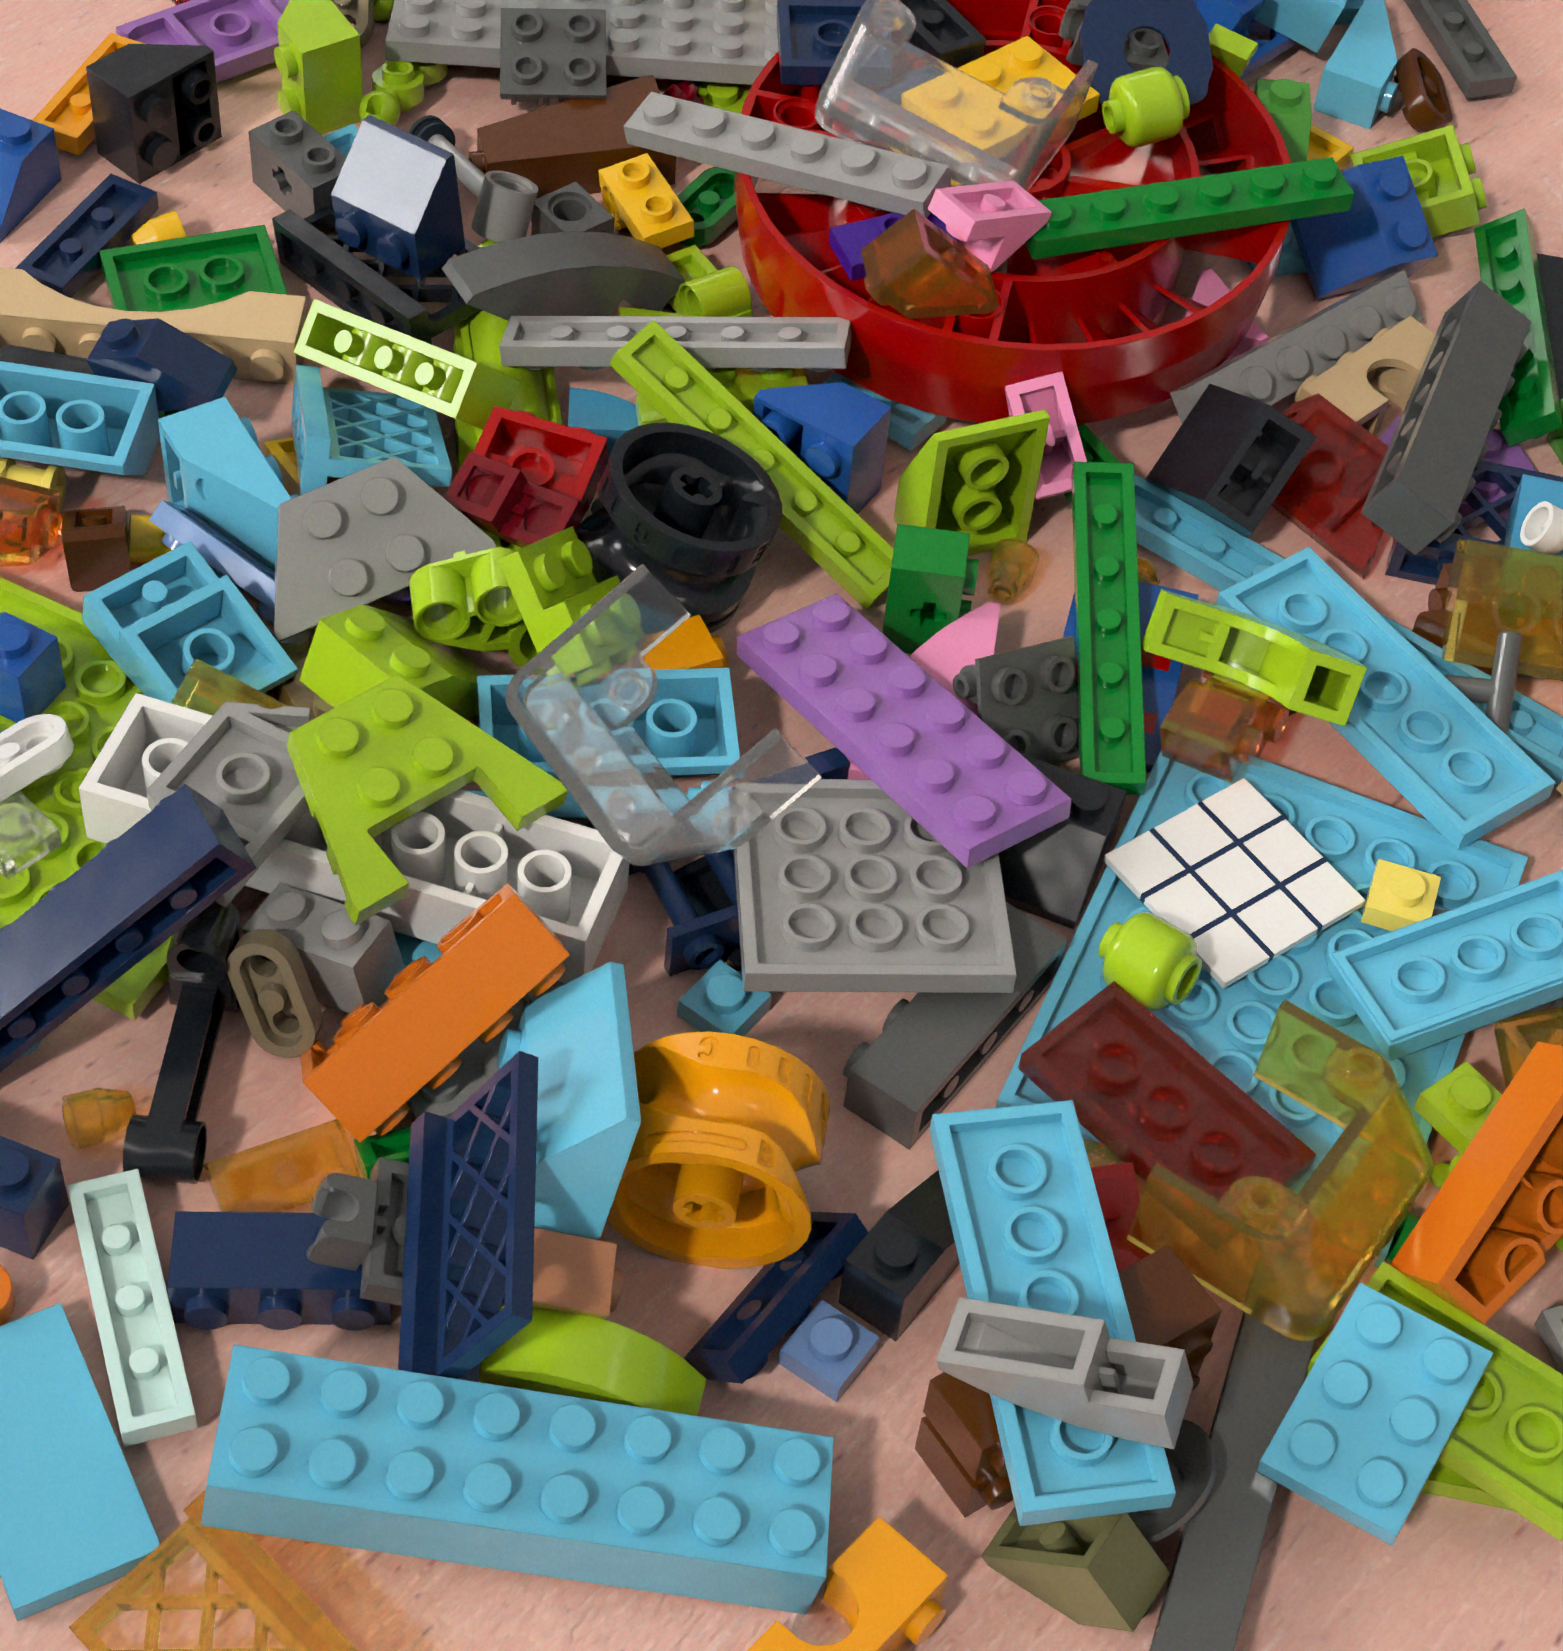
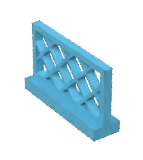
(354, 429)

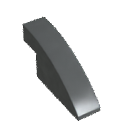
(564, 275)

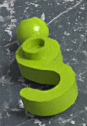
(399, 88)

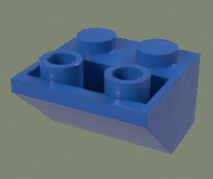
(833, 433)

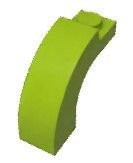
(1256, 653)
(594, 1362)

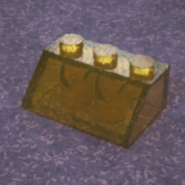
(1505, 590)

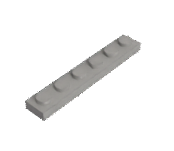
(786, 154)
(712, 341)
(1309, 347)

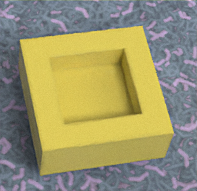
(1399, 896)

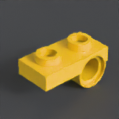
(644, 202)

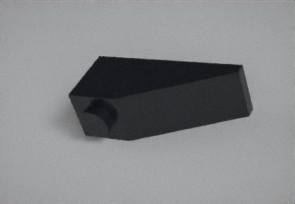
(901, 1261)

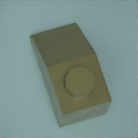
(1086, 1568)

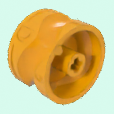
(721, 1151)

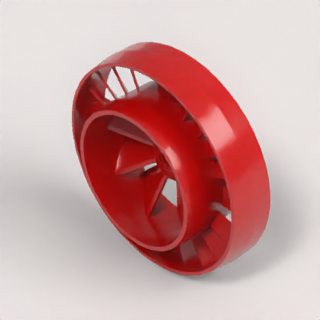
(1069, 313)

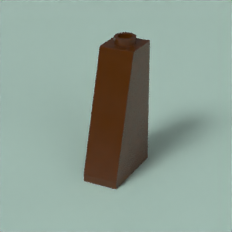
(569, 140)

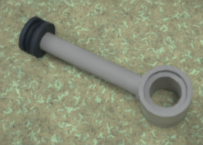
(503, 197)

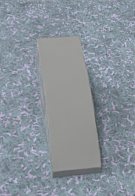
(1069, 1370)

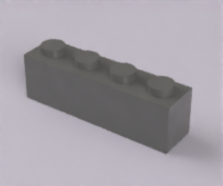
(944, 1038)

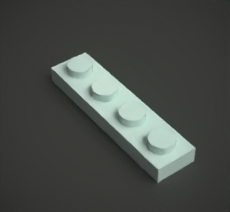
(132, 1308)

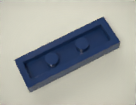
(98, 223)
(776, 1301)

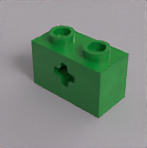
(927, 584)

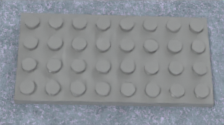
(643, 37)

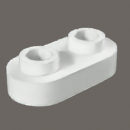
(32, 750)

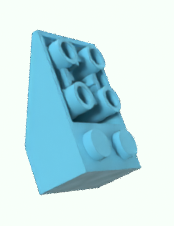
(223, 475)

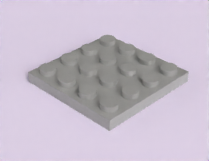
(866, 901)

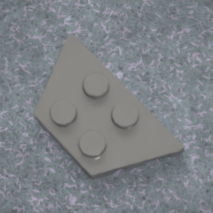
(361, 543)
(246, 771)

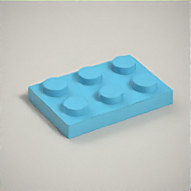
(1375, 1413)

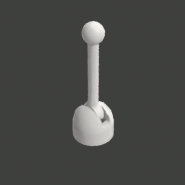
(1543, 528)

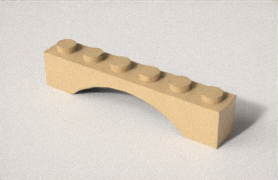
(250, 328)

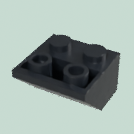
(153, 106)
(1231, 458)

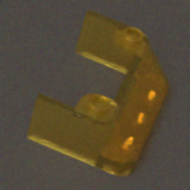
(1303, 1253)

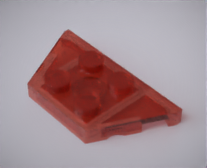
(1333, 484)

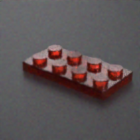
(1159, 1098)

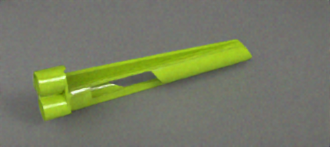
(467, 596)

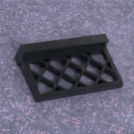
(362, 284)

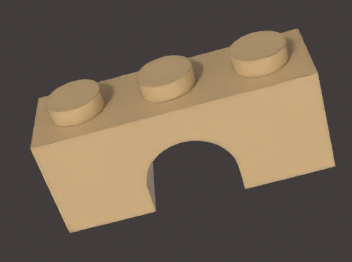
(1374, 374)

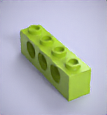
(404, 365)

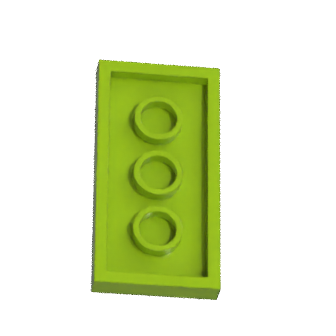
(1514, 1420)

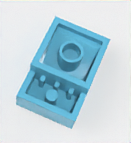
(182, 612)

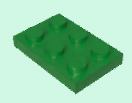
(191, 270)

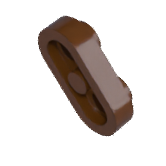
(1422, 92)

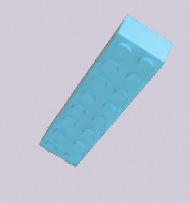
(520, 1480)

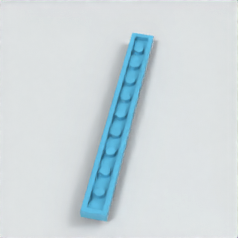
(1227, 557)

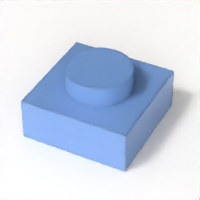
(828, 1350)

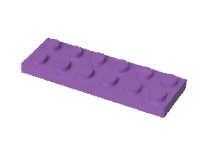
(904, 730)

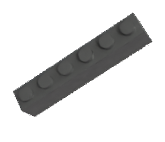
(1448, 420)

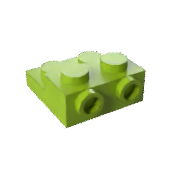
(1439, 176)
(553, 584)

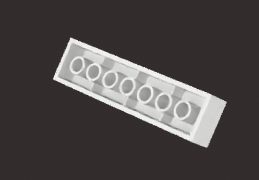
(448, 852)

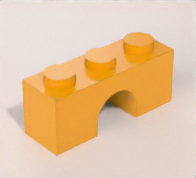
(881, 1591)

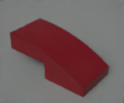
(509, 505)

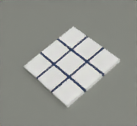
(1235, 881)

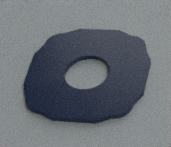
(1177, 21)

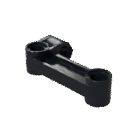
(170, 1139)

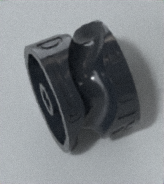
(687, 512)

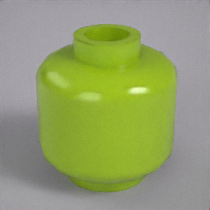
(1146, 106)
(1150, 960)

